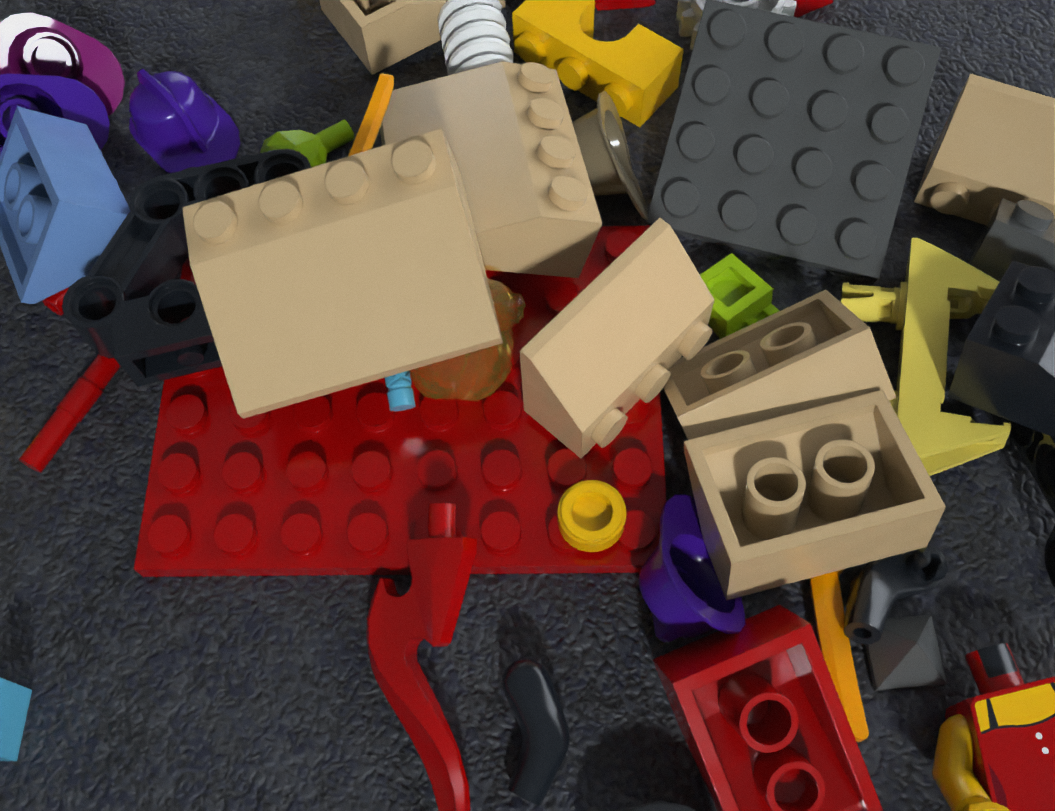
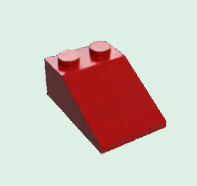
(766, 719)

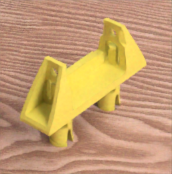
(933, 292)

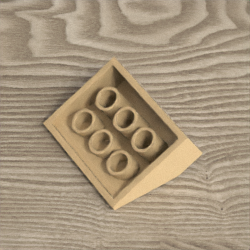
(515, 162)
(341, 274)

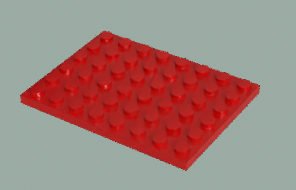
(349, 481)

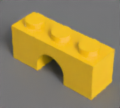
(634, 70)

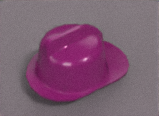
(48, 47)

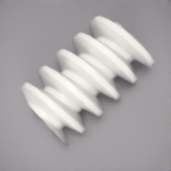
(473, 34)

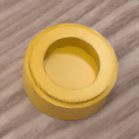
(591, 515)

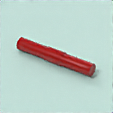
(69, 413)

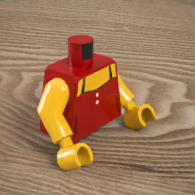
(998, 744)

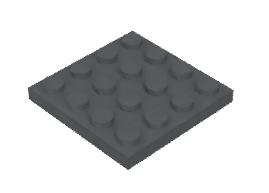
(793, 138)

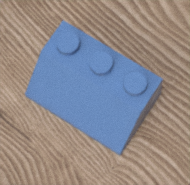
(54, 203)

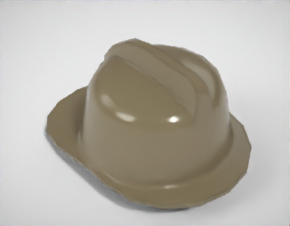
(607, 153)

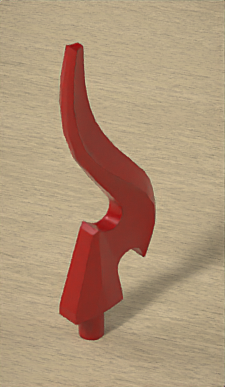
(397, 626)

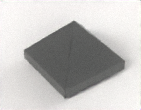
(906, 655)

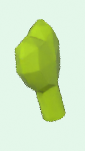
(311, 145)

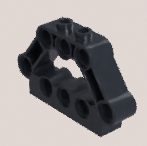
(130, 297)

